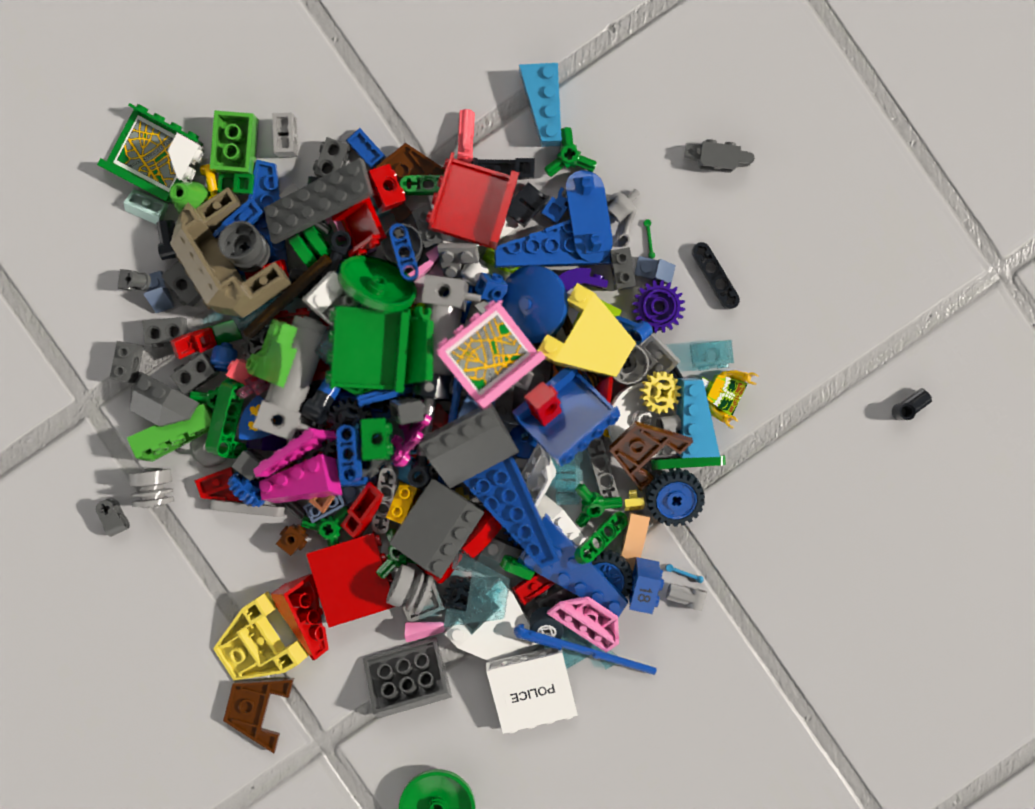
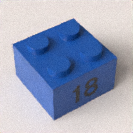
(645, 585)

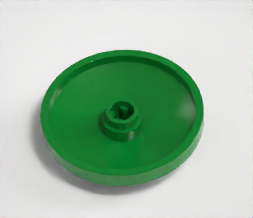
(376, 283)
(437, 791)

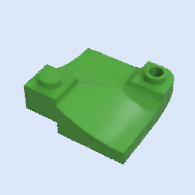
(276, 355)

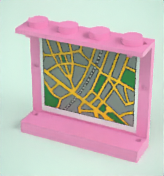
(489, 354)

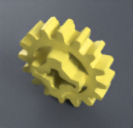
(660, 392)

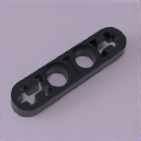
(718, 274)

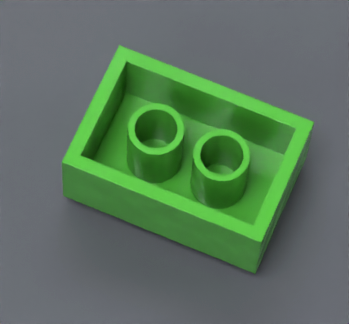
(234, 142)

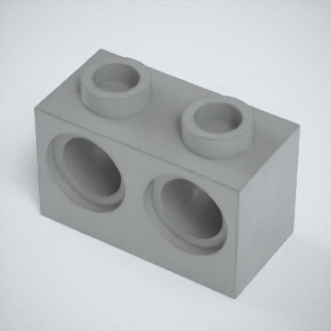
(285, 135)

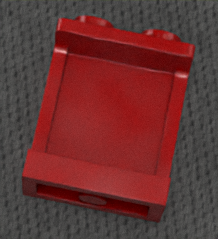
(363, 227)

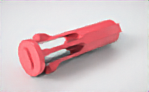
(465, 135)

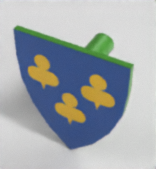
(248, 418)

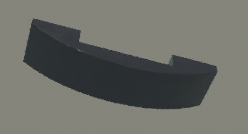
(524, 166)

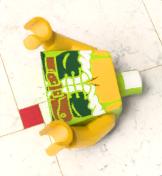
(725, 393)

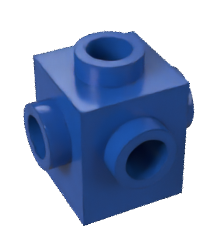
(491, 287)

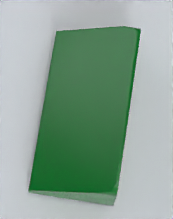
(226, 332)

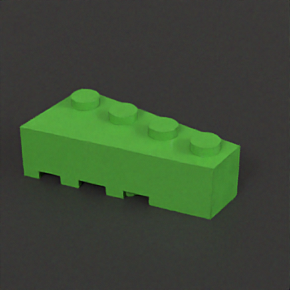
(160, 441)

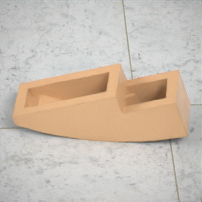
(634, 537)

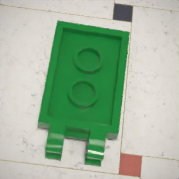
(419, 347)

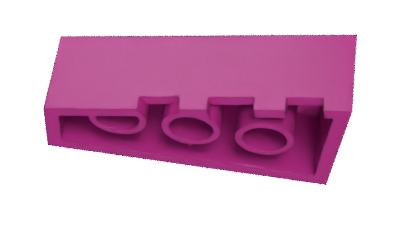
(303, 481)

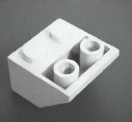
(185, 156)
(326, 295)

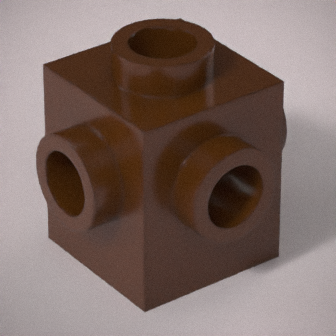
(287, 542)

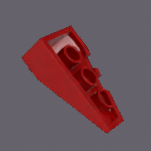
(302, 612)

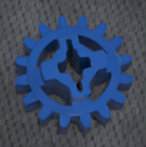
(246, 490)

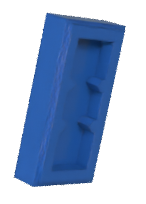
(366, 148)

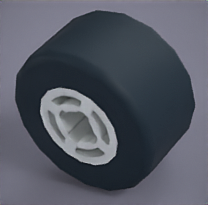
(545, 624)

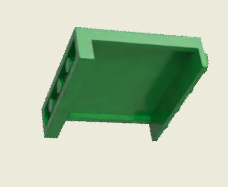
(367, 348)

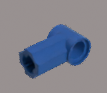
(638, 331)

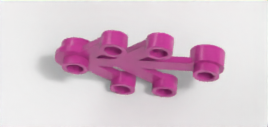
(411, 436)

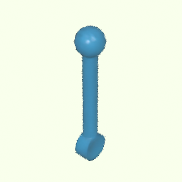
(669, 567)

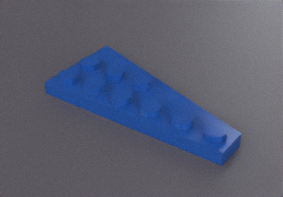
(266, 192)
(544, 248)
(510, 502)
(577, 578)

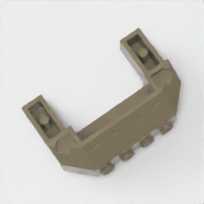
(210, 270)

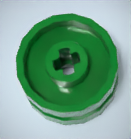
(312, 248)

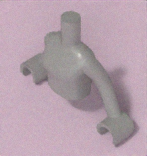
(621, 208)

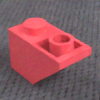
(238, 371)

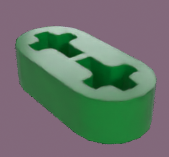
(511, 565)

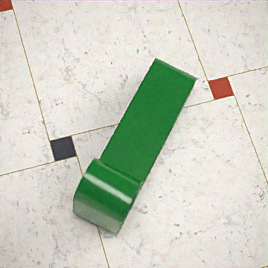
(224, 422)

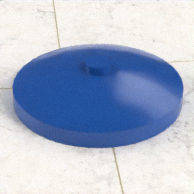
(536, 302)

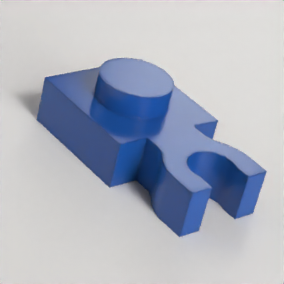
(555, 207)

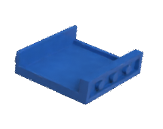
(582, 417)

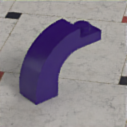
(582, 277)

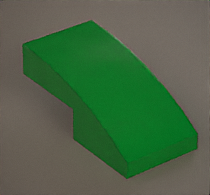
(238, 183)

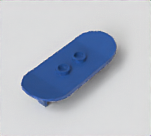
(589, 215)

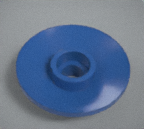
(525, 447)

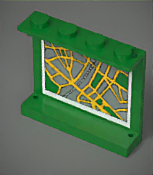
(143, 152)

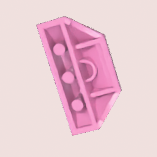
(589, 621)

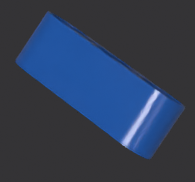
(404, 243)
(343, 446)

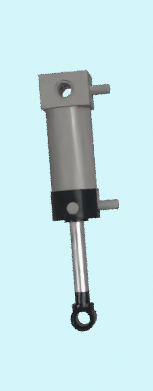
(446, 318)

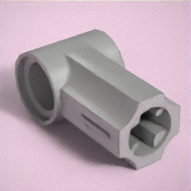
(670, 423)
(691, 597)

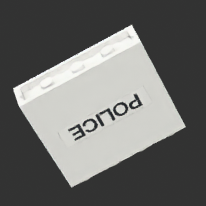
(531, 689)

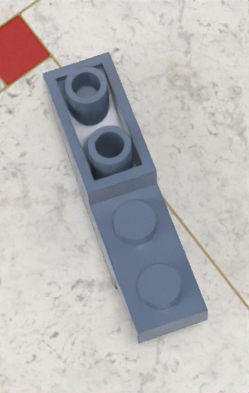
(349, 494)

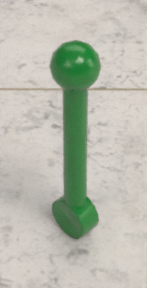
(647, 223)

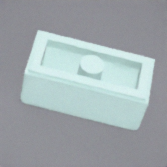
(145, 206)

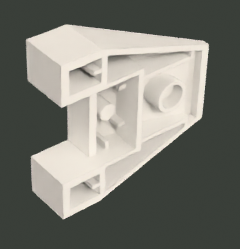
(494, 638)

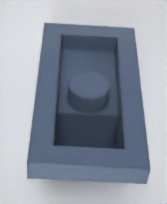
(654, 269)
(158, 294)

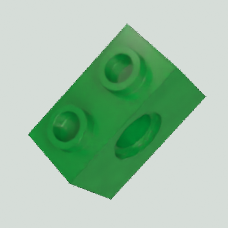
(369, 430)

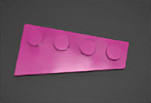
(294, 451)

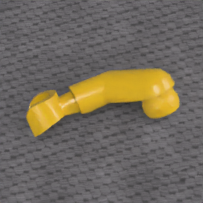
(210, 179)

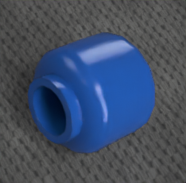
(222, 356)

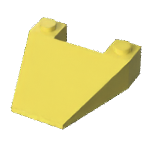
(596, 342)
(253, 647)

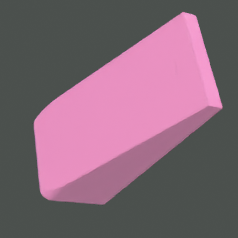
(420, 630)

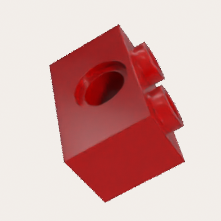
(385, 199)
(543, 403)

